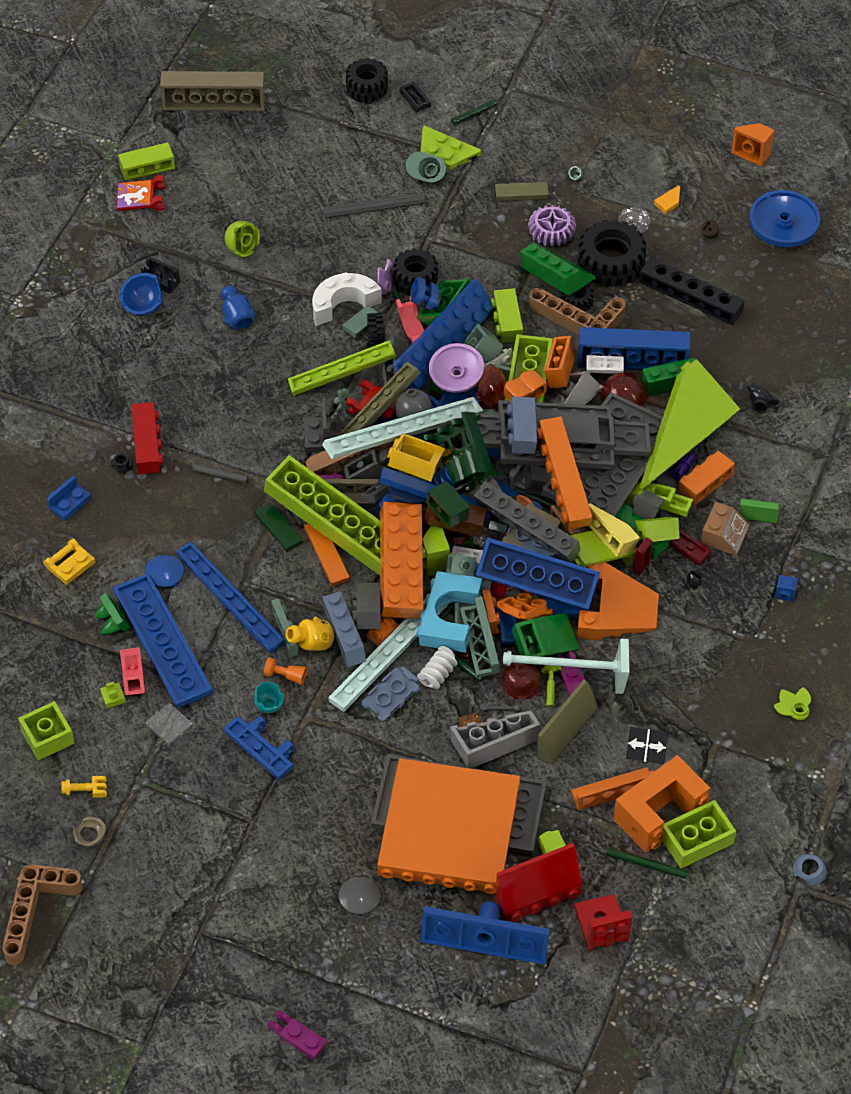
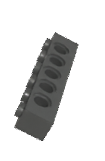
(527, 522)

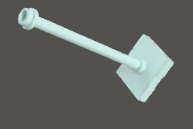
(619, 665)

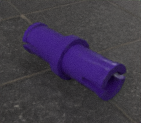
(683, 465)

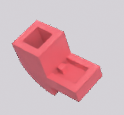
(132, 671)

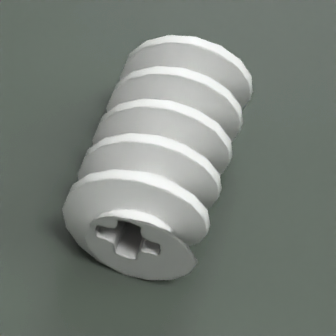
(438, 668)

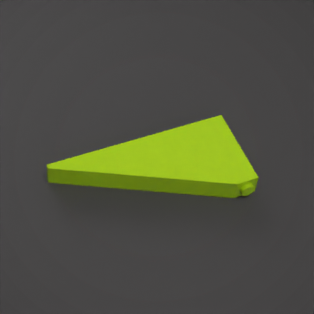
(692, 414)

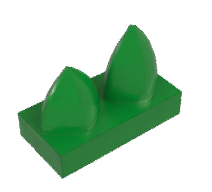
(117, 619)

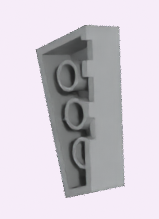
(494, 738)

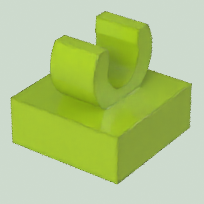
(112, 694)

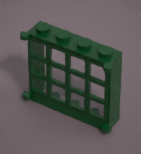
(457, 427)

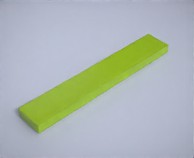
(342, 367)

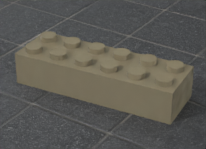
(212, 90)

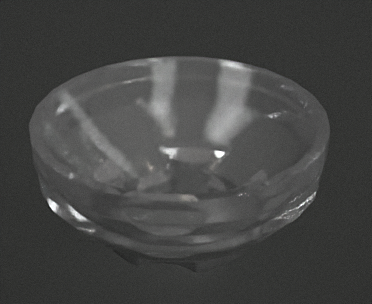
(635, 216)

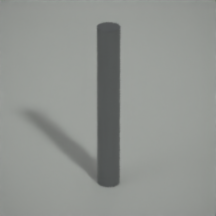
(220, 473)

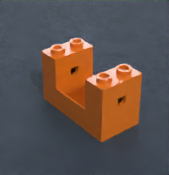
(638, 806)

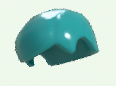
(268, 697)

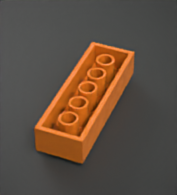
(401, 560)

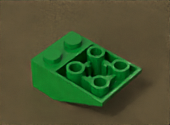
(545, 636)

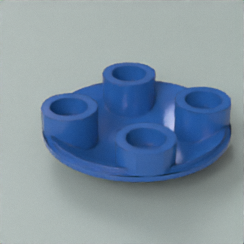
(165, 571)

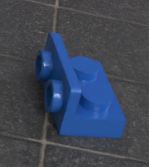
(67, 498)

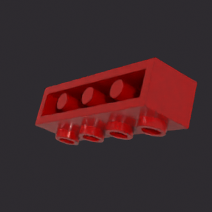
(145, 437)

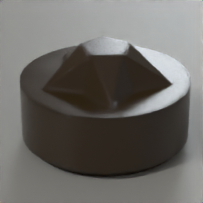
(710, 229)

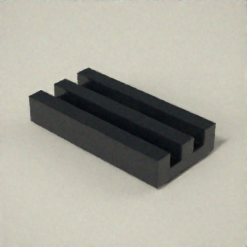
(412, 98)

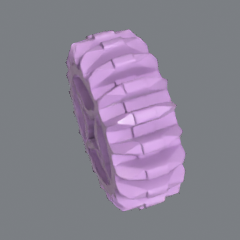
(541, 225)

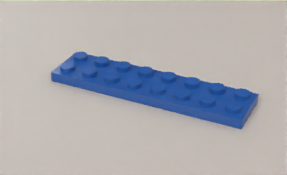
(450, 327)
(162, 640)

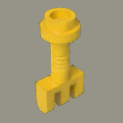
(97, 787)

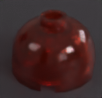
(521, 680)

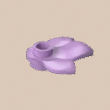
(385, 277)

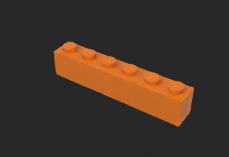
(564, 473)

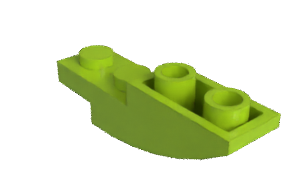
(672, 502)

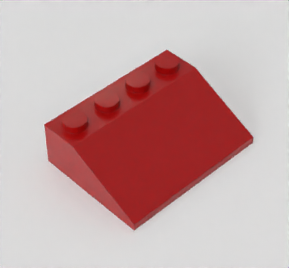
(538, 883)

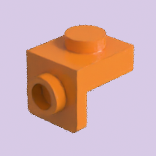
(377, 636)

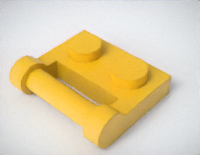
(72, 566)

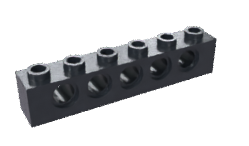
(691, 291)

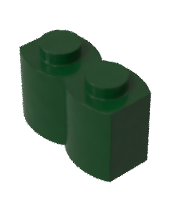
(466, 466)

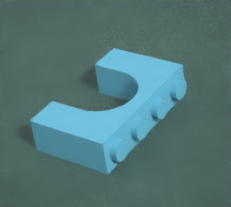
(444, 590)

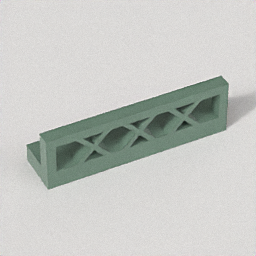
(485, 634)

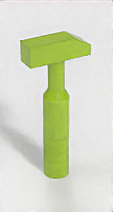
(550, 684)

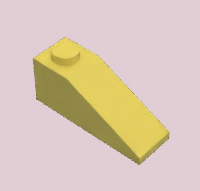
(613, 532)

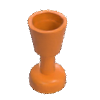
(293, 673)

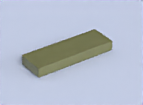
(521, 191)

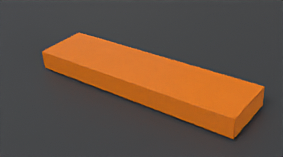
(327, 556)

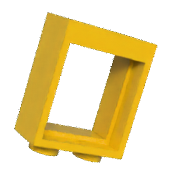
(415, 456)

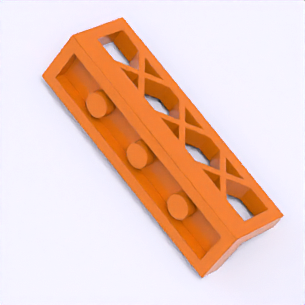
(607, 789)

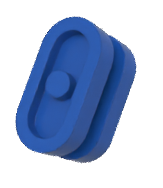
(424, 293)

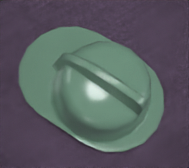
(426, 167)

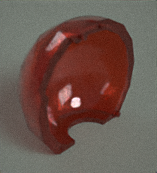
(626, 386)
(491, 387)

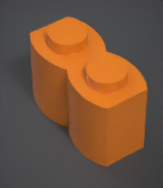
(527, 385)

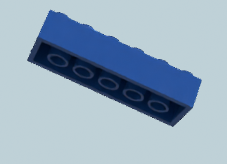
(638, 347)
(537, 574)

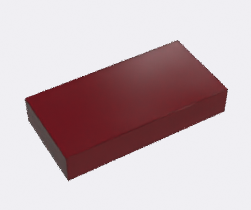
(643, 556)

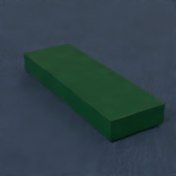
(278, 527)

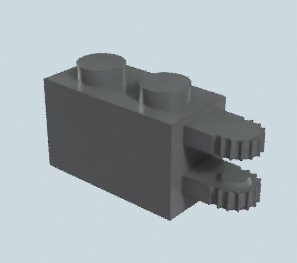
(367, 465)

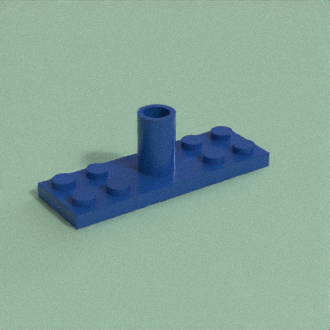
(485, 933)

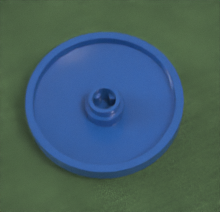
(784, 218)

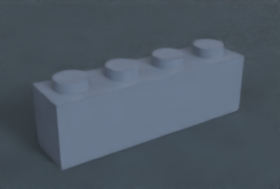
(344, 629)

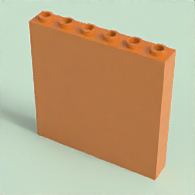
(448, 825)

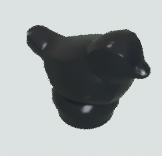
(760, 397)

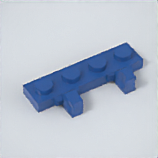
(248, 738)

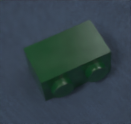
(448, 504)

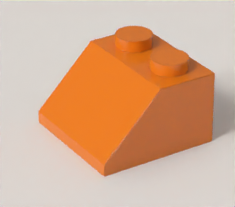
(753, 142)

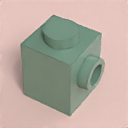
(461, 565)

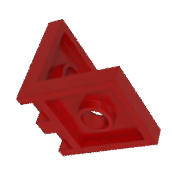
(604, 930)

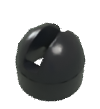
(692, 578)

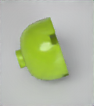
(242, 238)

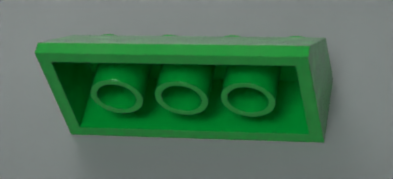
(554, 269)

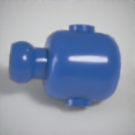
(236, 308)

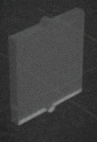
(169, 724)

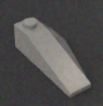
(579, 391)

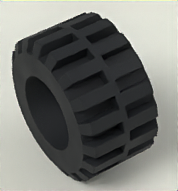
(366, 80)
(411, 262)

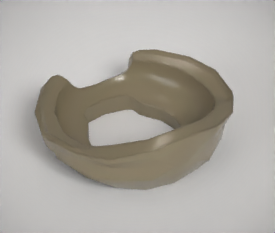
(90, 823)

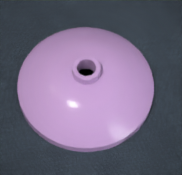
(456, 359)

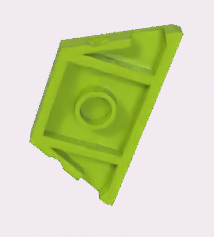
(448, 148)

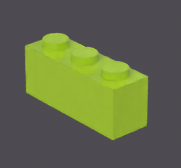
(146, 161)
(506, 315)

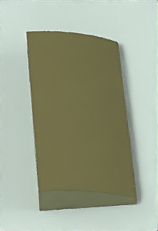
(566, 722)

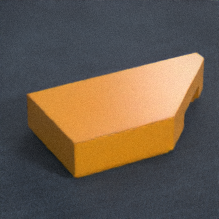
(668, 201)

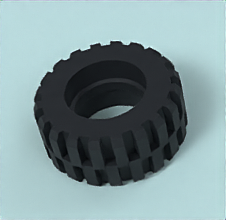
(614, 236)

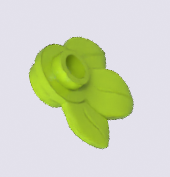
(791, 703)

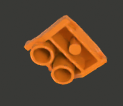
(524, 607)

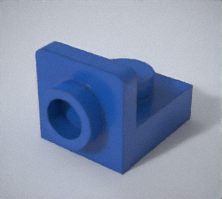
(786, 588)

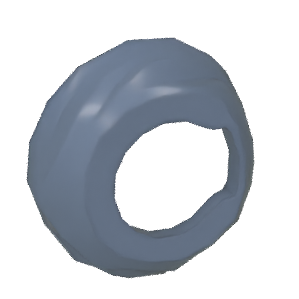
(814, 878)

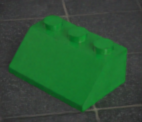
(448, 292)

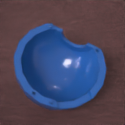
(141, 294)

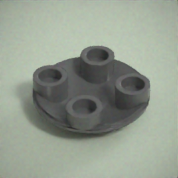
(359, 895)

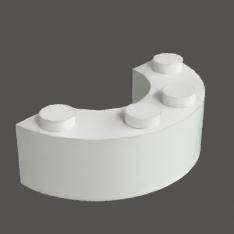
(341, 289)

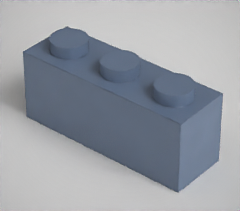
(522, 425)

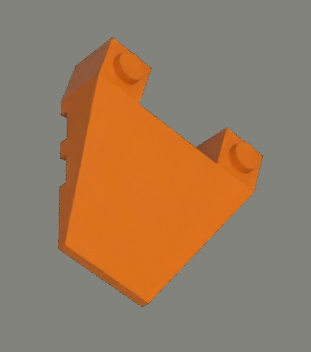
(623, 608)

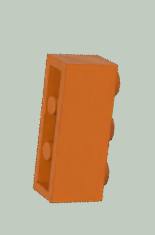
(560, 362)
(706, 477)

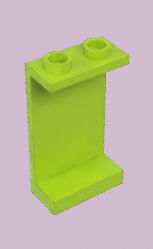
(596, 551)

